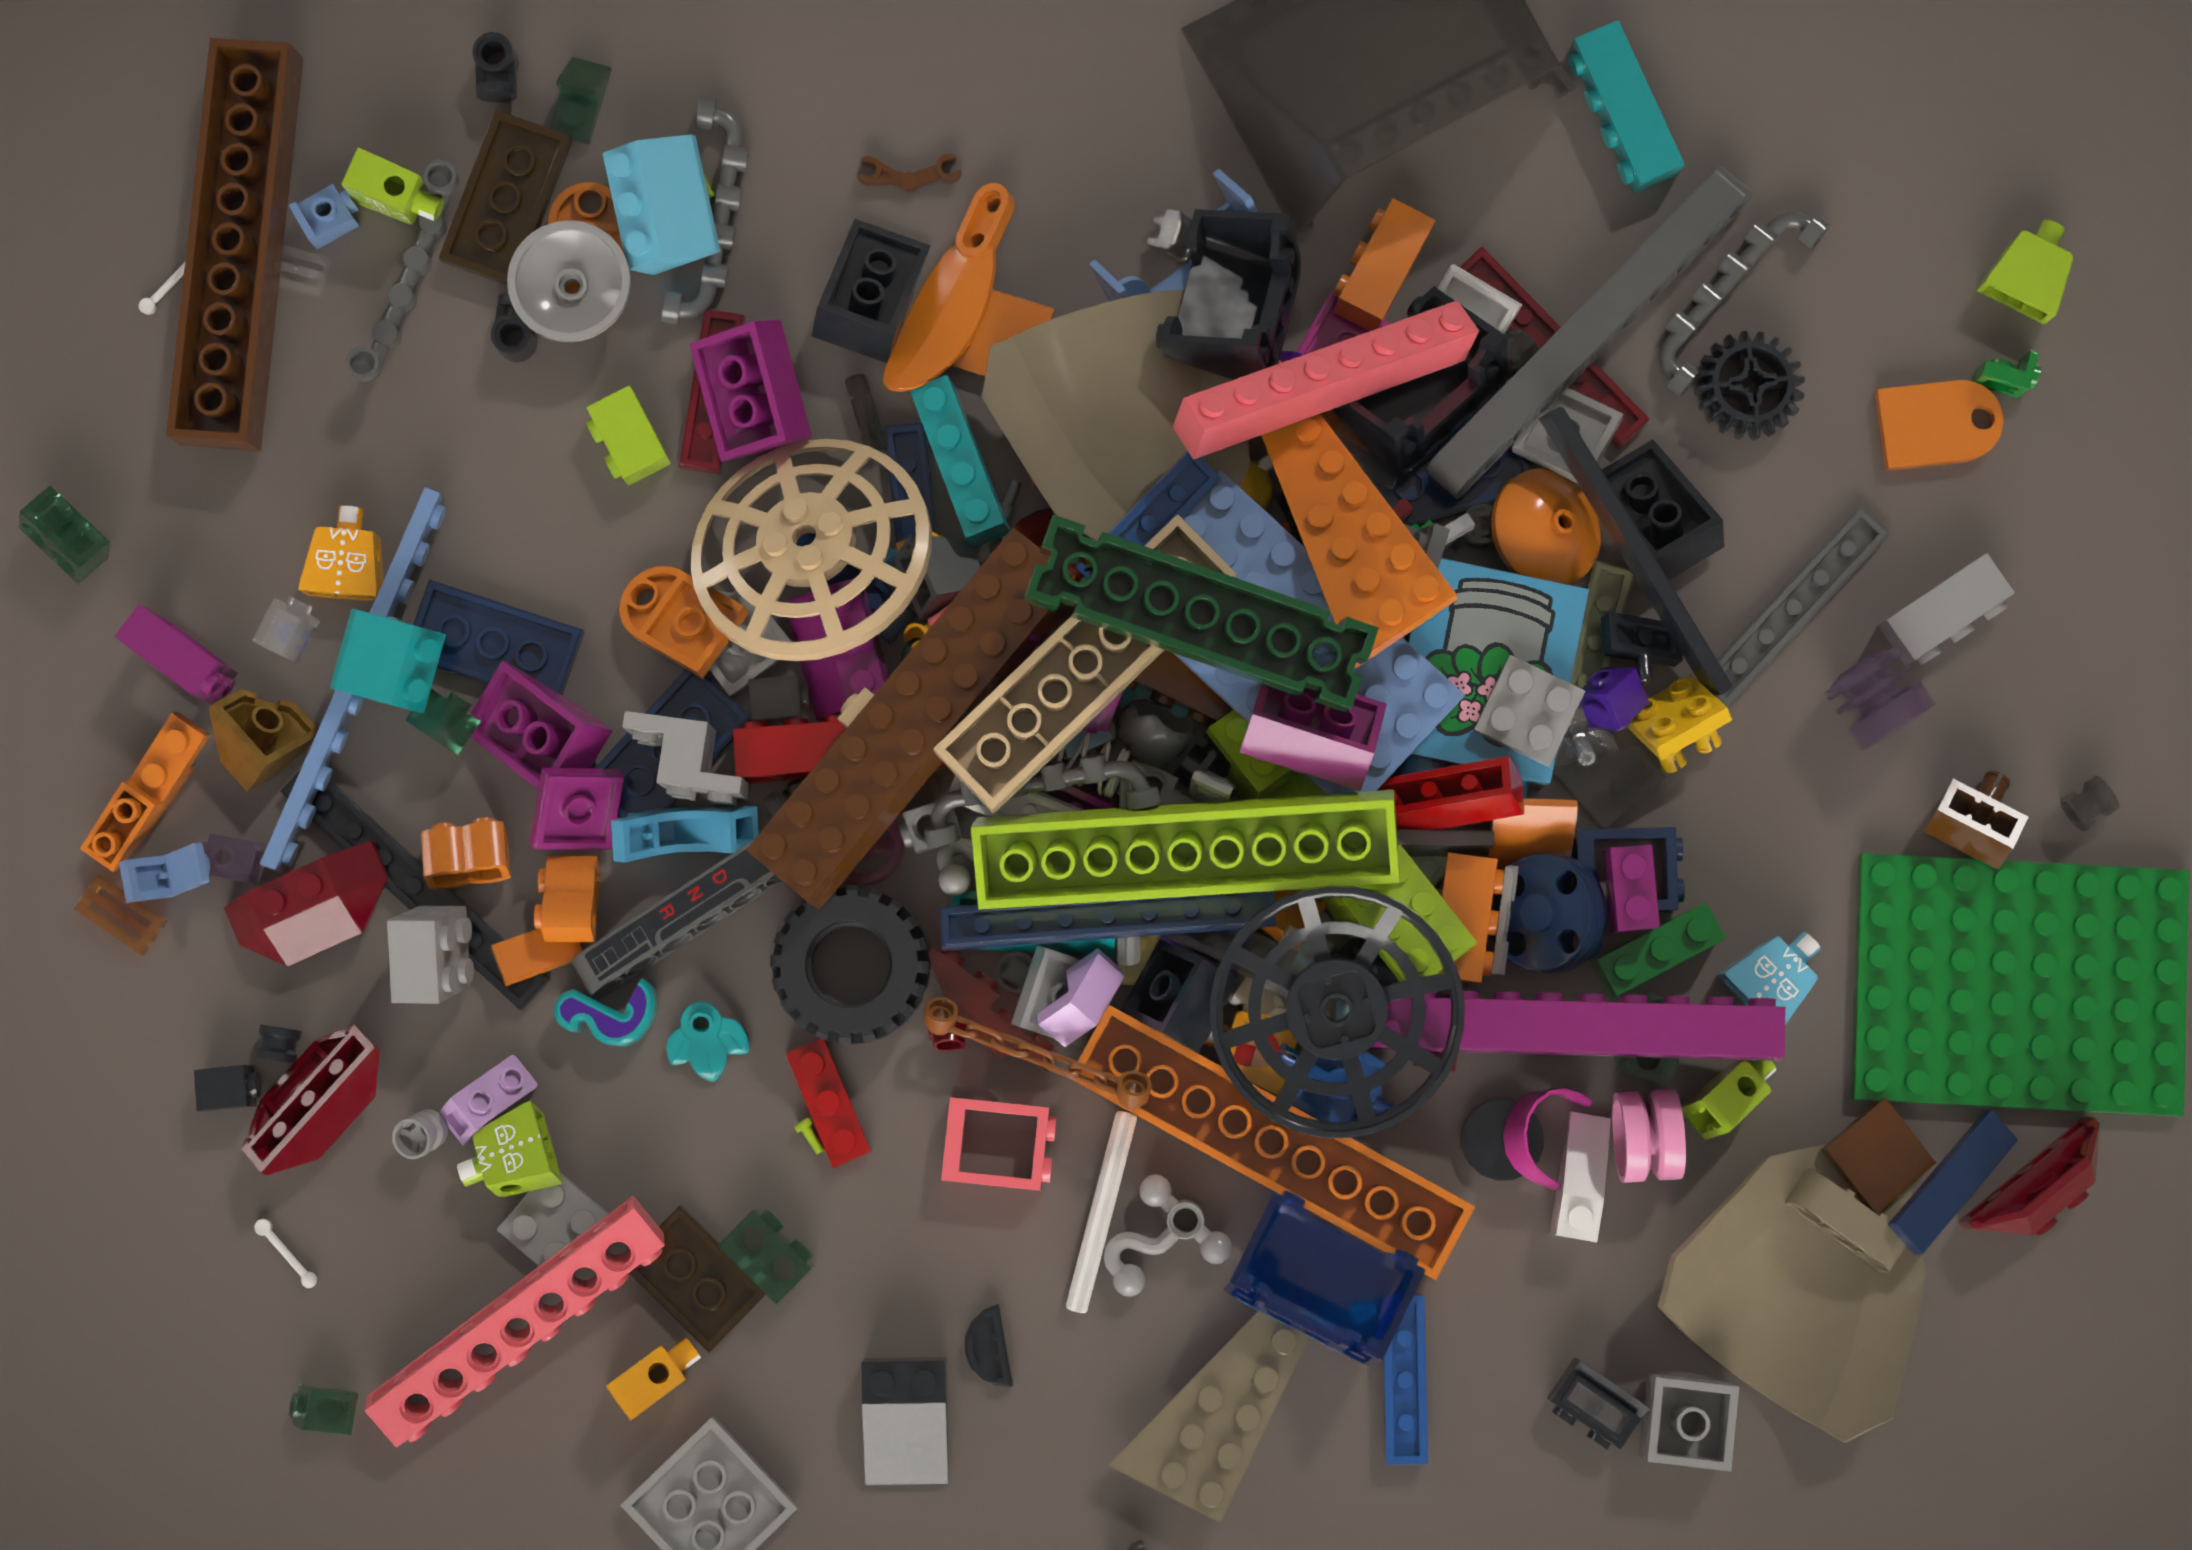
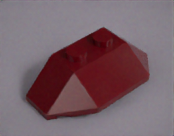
(310, 906)
(313, 1101)
(2042, 1186)

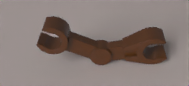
(908, 181)

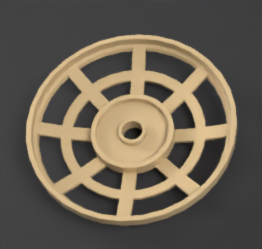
(814, 562)

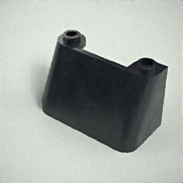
(1235, 293)
(1419, 416)

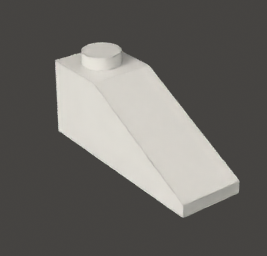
(1582, 1178)

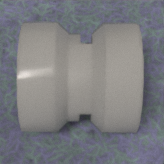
(420, 1134)

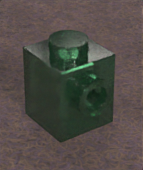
(446, 720)

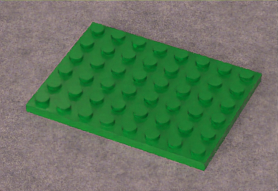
(2020, 985)

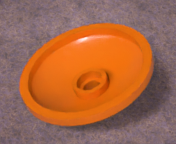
(1529, 531)

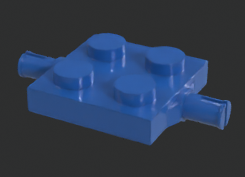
(1334, 1107)

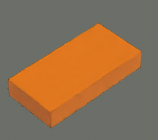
(530, 955)

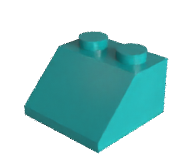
(387, 661)

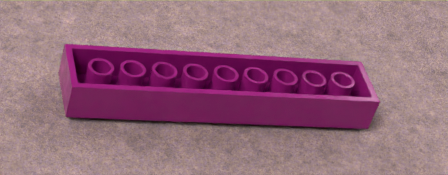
(1602, 1027)

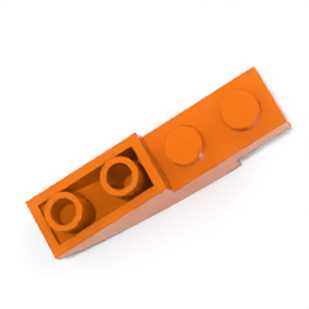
(147, 793)

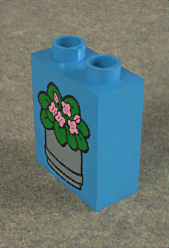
(1469, 645)

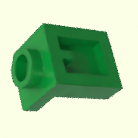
(2002, 378)

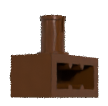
(1978, 820)

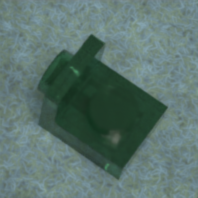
(323, 1409)

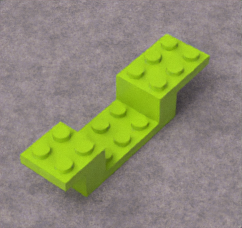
(1268, 780)

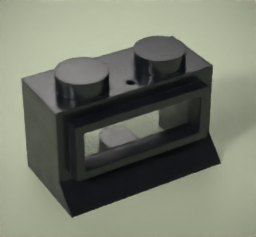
(1597, 1403)

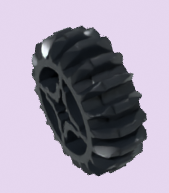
(1781, 379)

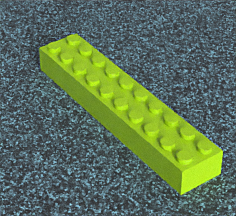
(1186, 849)

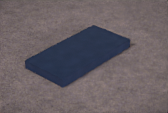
(1436, 503)
(488, 632)
(685, 698)

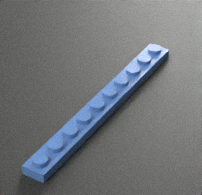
(332, 734)

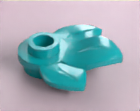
(708, 1046)

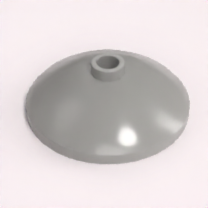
(554, 259)

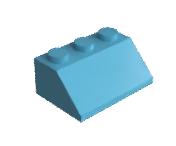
(661, 203)

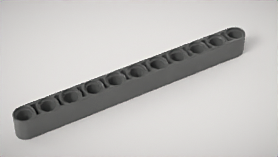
(1589, 332)

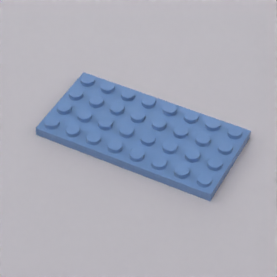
(1272, 558)

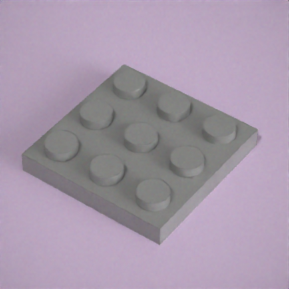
(709, 1497)

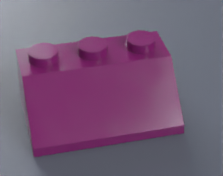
(750, 389)
(844, 674)
(1314, 736)

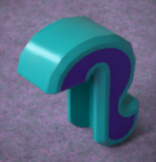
(606, 1023)

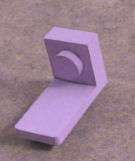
(487, 1098)

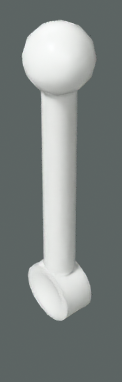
(148, 305)
(265, 1227)

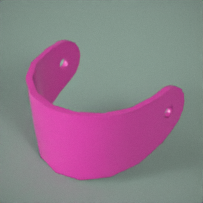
(1516, 1129)

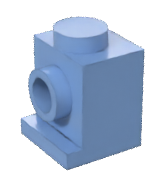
(325, 229)

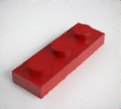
(828, 1102)

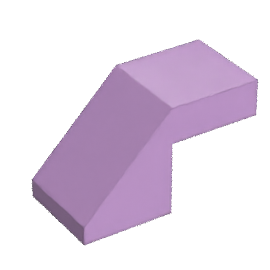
(1090, 989)

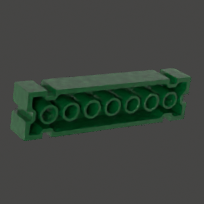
(1201, 614)

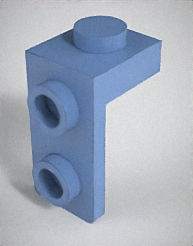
(165, 874)

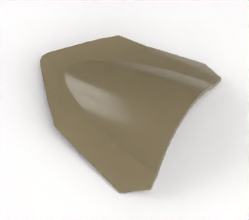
(1097, 407)
(1802, 1293)

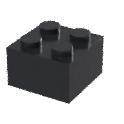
(1175, 995)

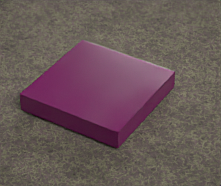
(576, 808)

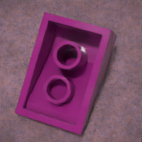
(535, 726)

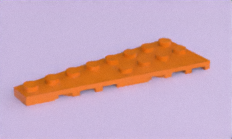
(1353, 536)

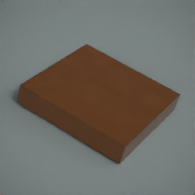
(1878, 1155)

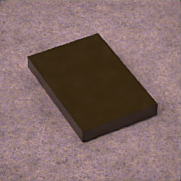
(698, 1281)

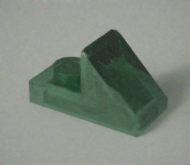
(580, 98)

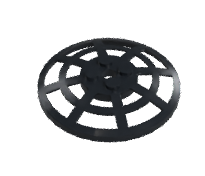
(1344, 1037)

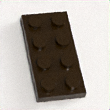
(504, 195)

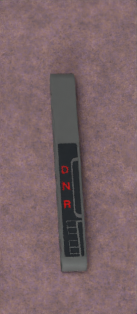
(673, 922)

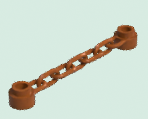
(1132, 1086)

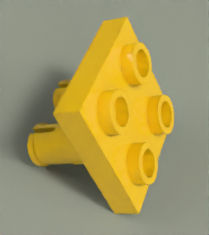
(1677, 718)

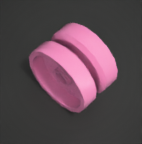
(1648, 1135)

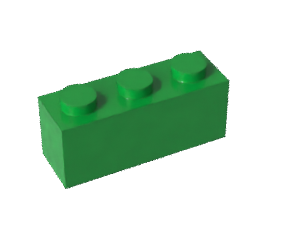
(1658, 950)

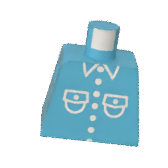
(1774, 972)

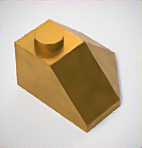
(259, 736)

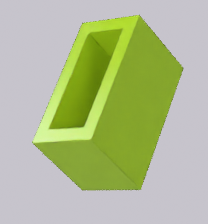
(627, 435)

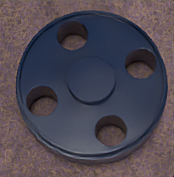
(1553, 913)

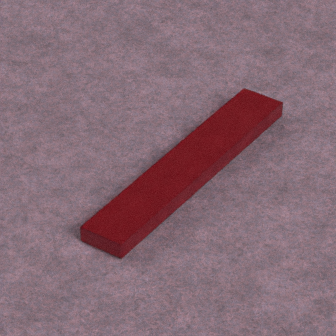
(1541, 327)

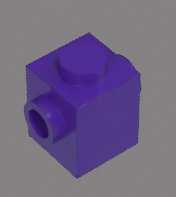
(1613, 698)

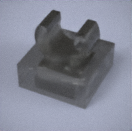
(1171, 235)

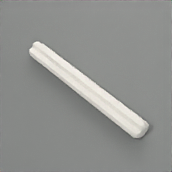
(1101, 1212)

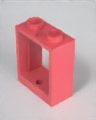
(955, 1135)

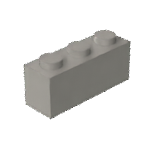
(1948, 610)

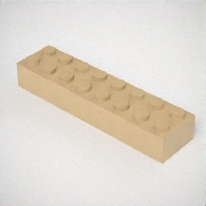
(1056, 692)

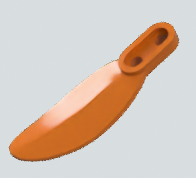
(953, 296)

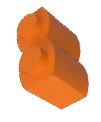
(465, 854)
(569, 899)

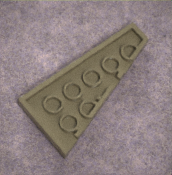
(1215, 1422)

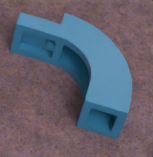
(683, 830)

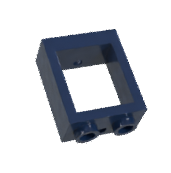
(1671, 853)

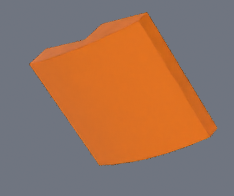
(1003, 319)
(1543, 829)

